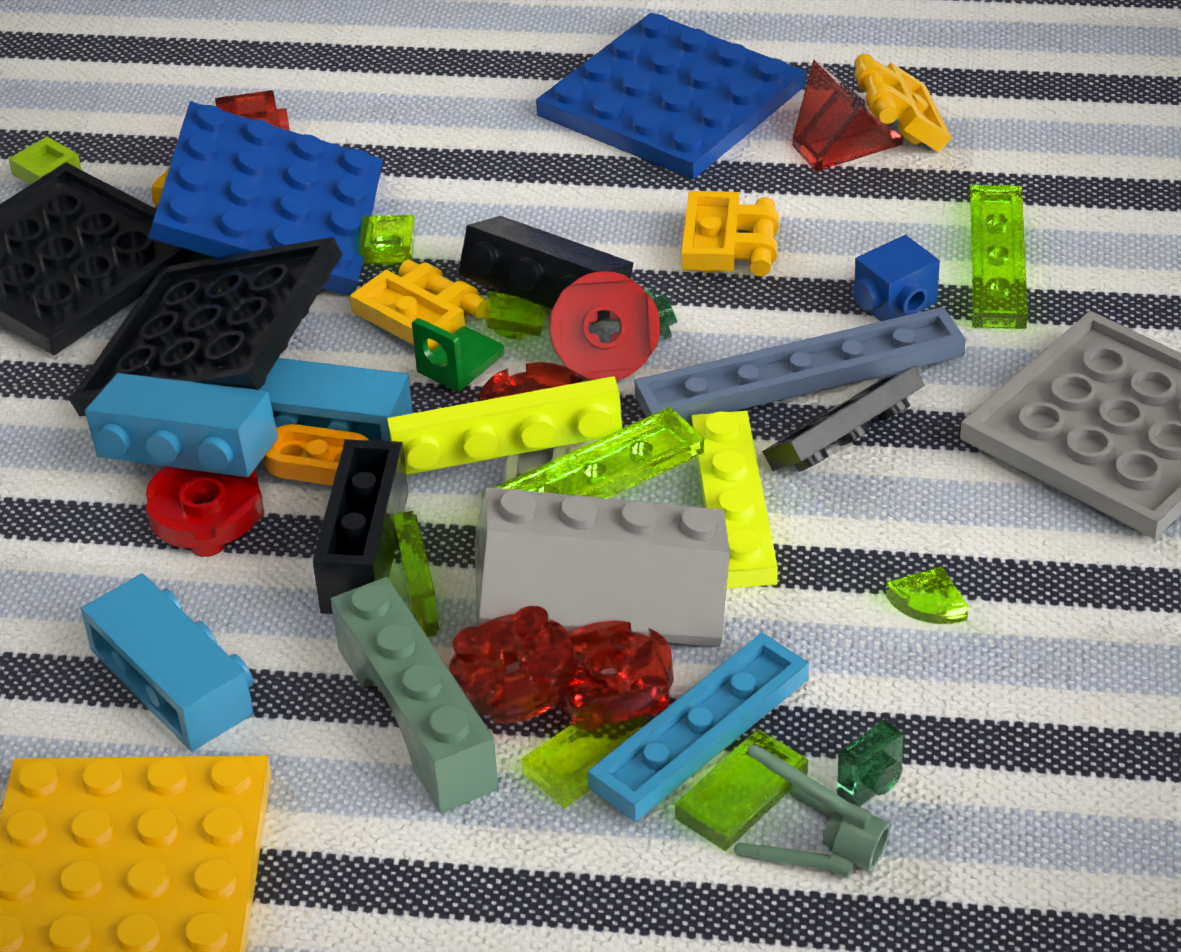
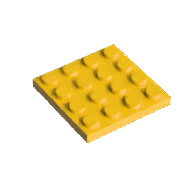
(131, 853)

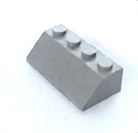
(603, 563)

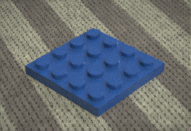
(671, 94)
(263, 187)

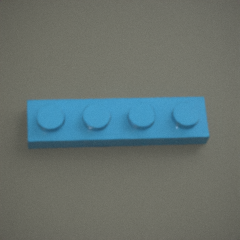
(697, 726)

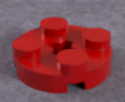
(624, 303)
(206, 526)

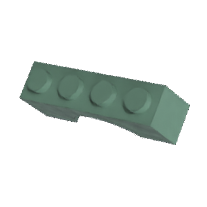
(440, 727)

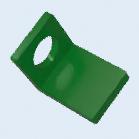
(457, 358)

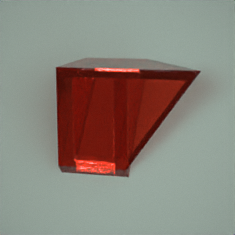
(837, 124)

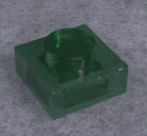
(870, 764)

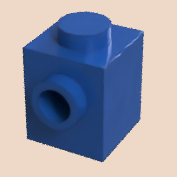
(896, 279)

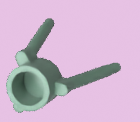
(851, 832)

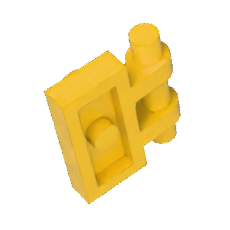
(899, 96)
(713, 238)
(416, 293)

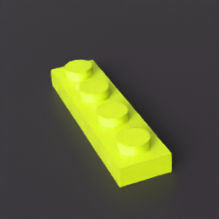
(508, 425)
(733, 483)

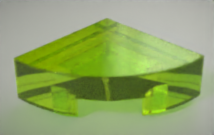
(928, 597)

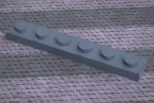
(803, 366)

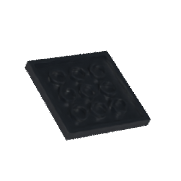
(74, 256)
(215, 319)

